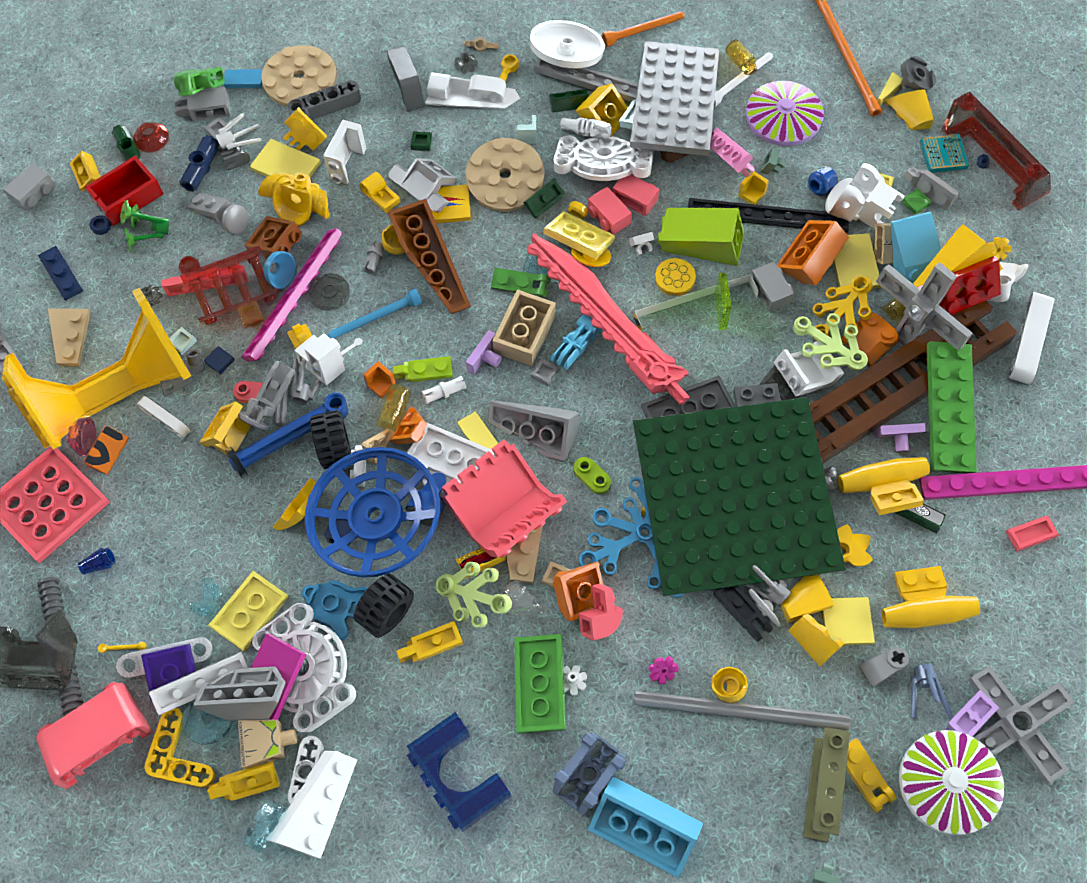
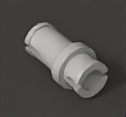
(375, 254)

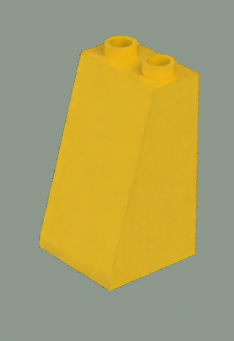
(959, 252)

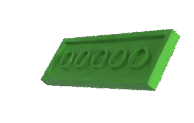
(951, 408)

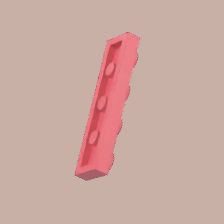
(175, 286)

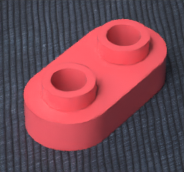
(252, 390)

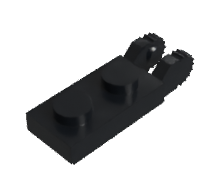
(743, 610)

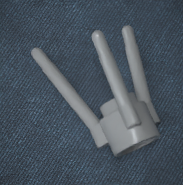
(300, 391)
(776, 590)

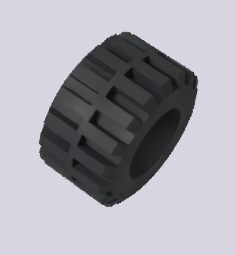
(329, 437)
(383, 605)

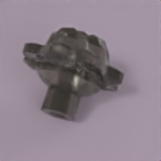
(152, 294)

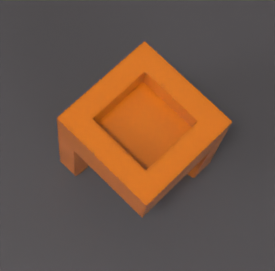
(379, 379)

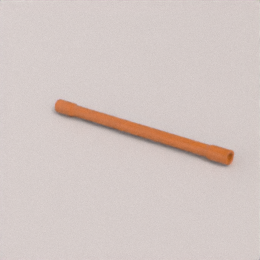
(870, 100)

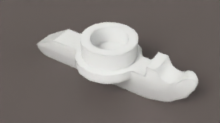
(765, 606)

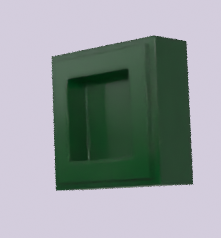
(421, 141)

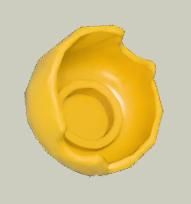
(390, 241)
(736, 684)

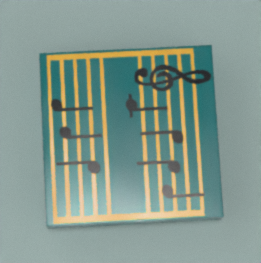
(944, 153)

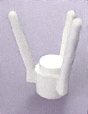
(227, 139)

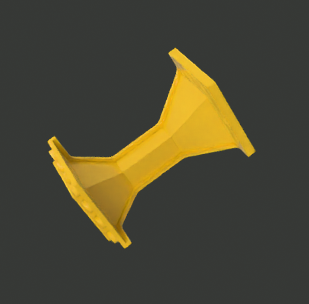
(56, 406)

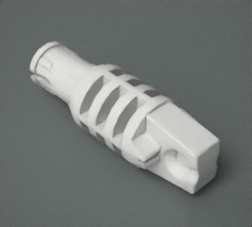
(587, 127)

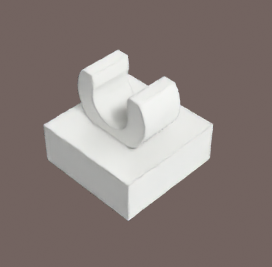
(642, 240)

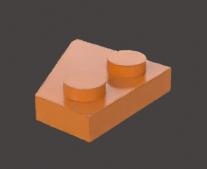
(410, 428)

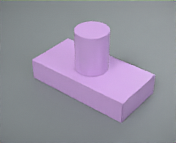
(483, 353)
(900, 434)

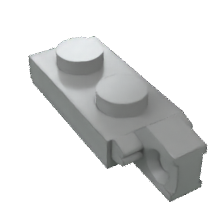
(932, 187)

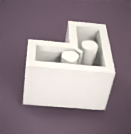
(322, 357)

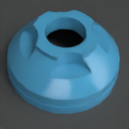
(284, 270)

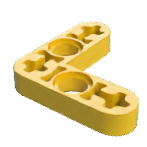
(170, 763)

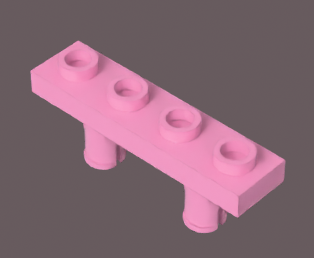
(731, 152)

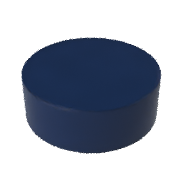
(100, 225)

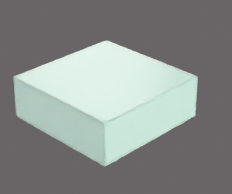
(182, 340)

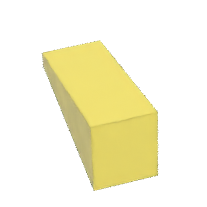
(892, 86)

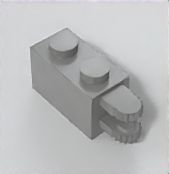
(204, 105)

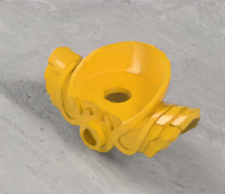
(295, 197)

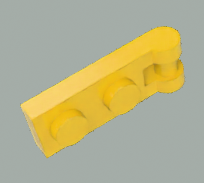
(867, 776)

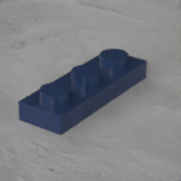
(60, 273)

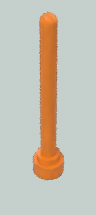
(612, 37)

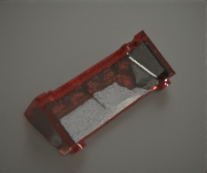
(972, 118)

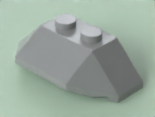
(242, 694)

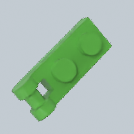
(516, 280)

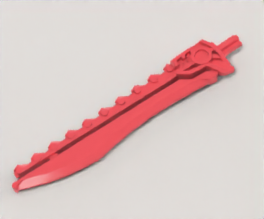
(644, 358)

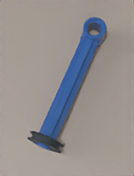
(283, 436)

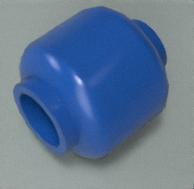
(822, 180)

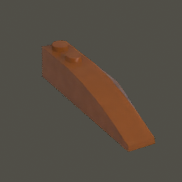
(428, 252)

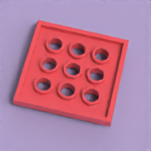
(44, 517)

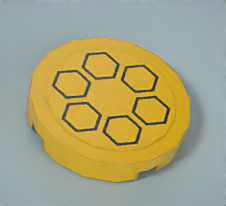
(675, 277)

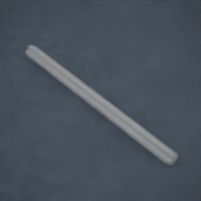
(742, 710)

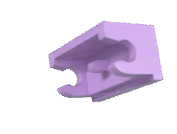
(973, 714)

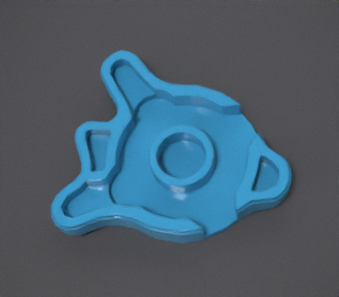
(333, 604)

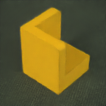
(753, 188)

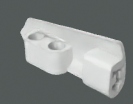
(474, 93)

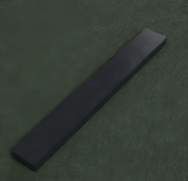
(771, 214)

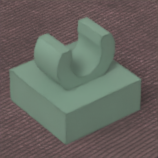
(772, 162)
(824, 875)

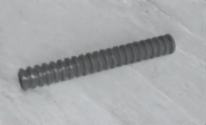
(51, 603)

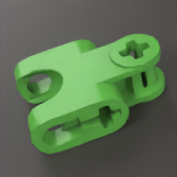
(192, 81)

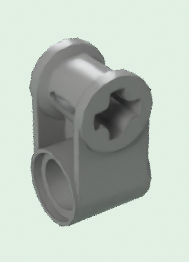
(882, 667)

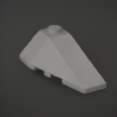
(545, 427)

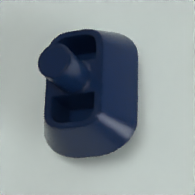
(983, 161)

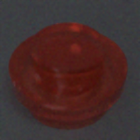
(188, 264)

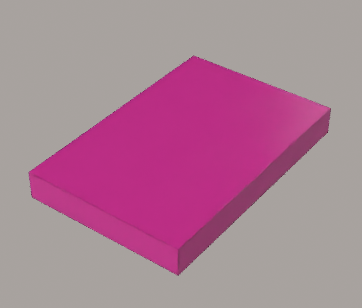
(287, 661)

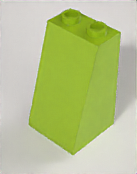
(703, 233)

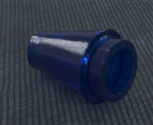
(97, 561)

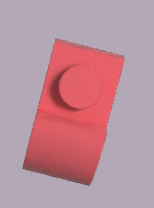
(604, 617)

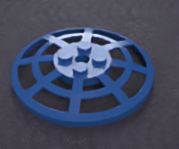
(367, 502)

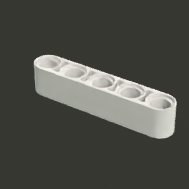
(1032, 338)

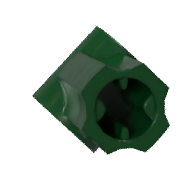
(125, 142)

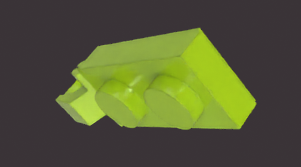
(424, 369)

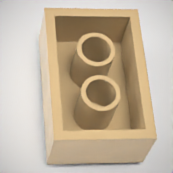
(524, 328)

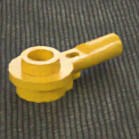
(509, 64)

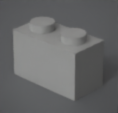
(29, 187)
(772, 286)

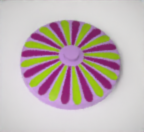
(784, 113)

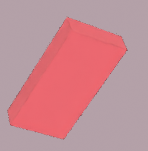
(1032, 533)

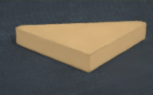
(380, 440)

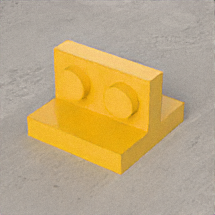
(226, 429)

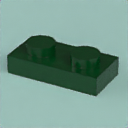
(544, 198)

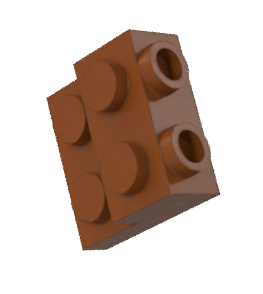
(274, 236)

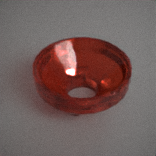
(151, 142)

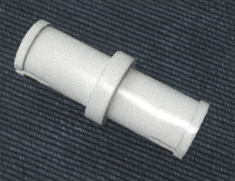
(443, 390)

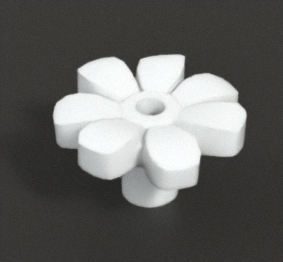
(575, 683)

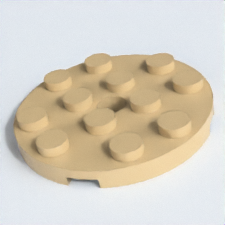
(280, 73)
(494, 158)

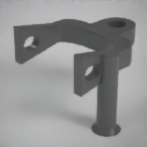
(194, 365)

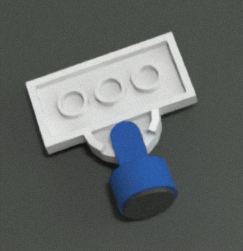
(444, 457)

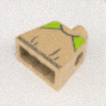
(263, 741)

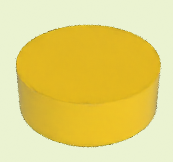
(578, 209)

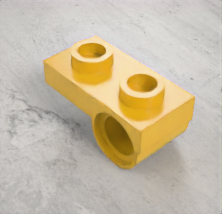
(377, 191)

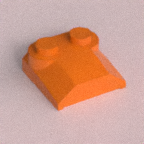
(874, 337)
(574, 589)

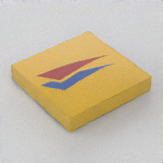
(458, 207)

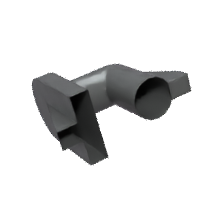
(234, 157)

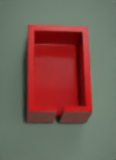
(126, 182)

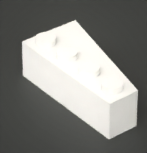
(315, 806)

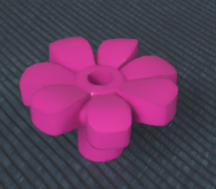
(663, 669)

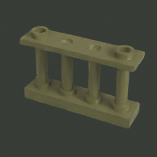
(826, 785)

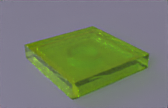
(722, 301)

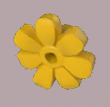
(999, 247)

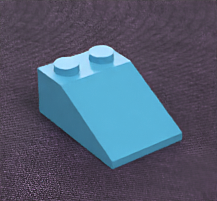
(914, 244)

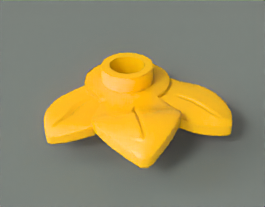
(854, 546)

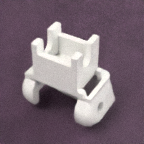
(863, 197)

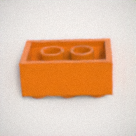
(813, 251)

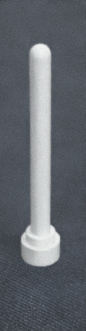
(740, 78)

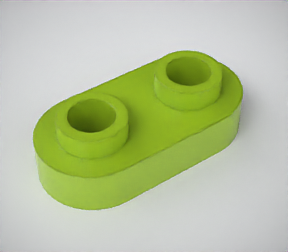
(591, 475)

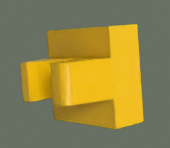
(299, 334)

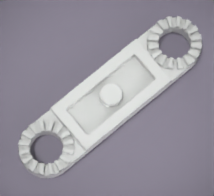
(136, 656)

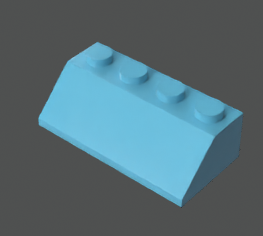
(645, 826)

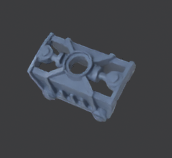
(582, 761)

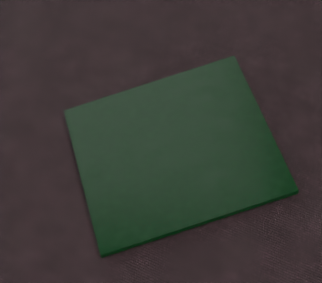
(736, 495)

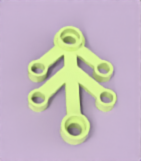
(832, 344)
(470, 594)

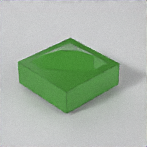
(916, 201)

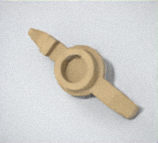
(480, 44)

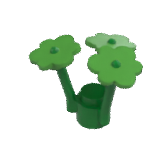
(159, 225)

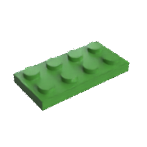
(539, 684)

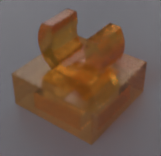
(250, 314)

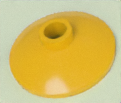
(602, 260)

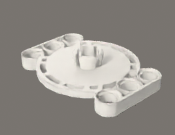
(602, 158)
(323, 658)

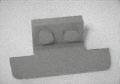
(424, 181)

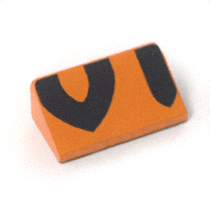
(106, 450)

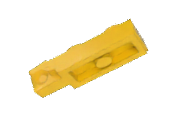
(431, 643)
(245, 782)

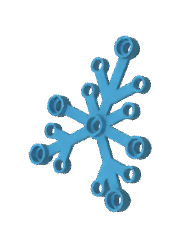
(612, 547)

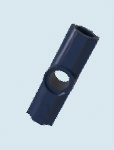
(199, 163)

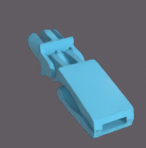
(575, 343)

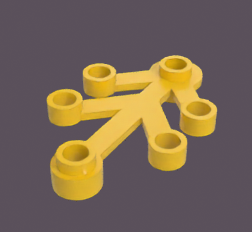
(845, 306)

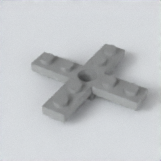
(923, 305)
(1034, 713)

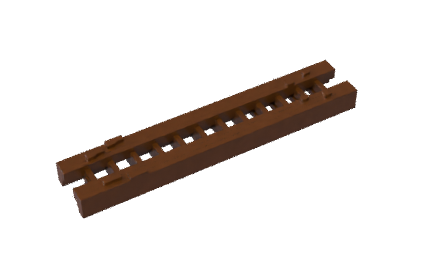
(907, 394)

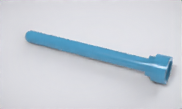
(410, 299)

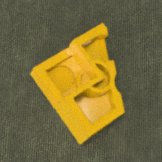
(913, 109)
(296, 510)
(806, 597)
(815, 639)

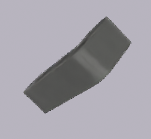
(406, 78)
(327, 100)

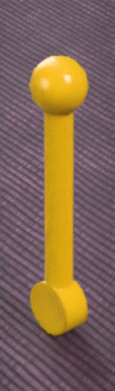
(102, 648)

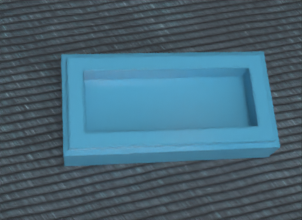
(243, 78)

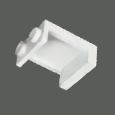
(346, 140)
(805, 373)

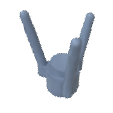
(927, 678)

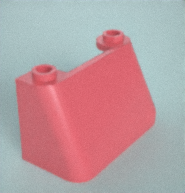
(90, 733)

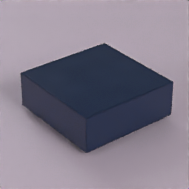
(219, 360)

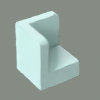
(527, 133)

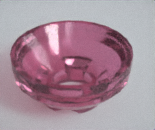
(82, 435)

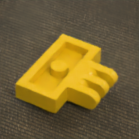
(303, 131)

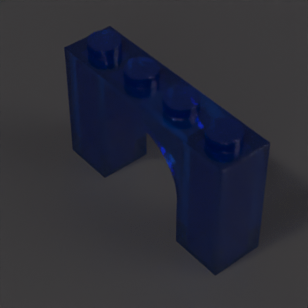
(464, 807)

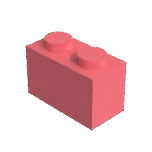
(636, 194)
(609, 211)

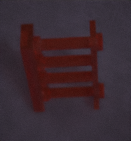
(231, 263)

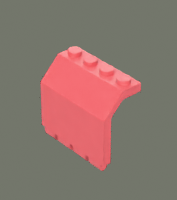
(500, 500)

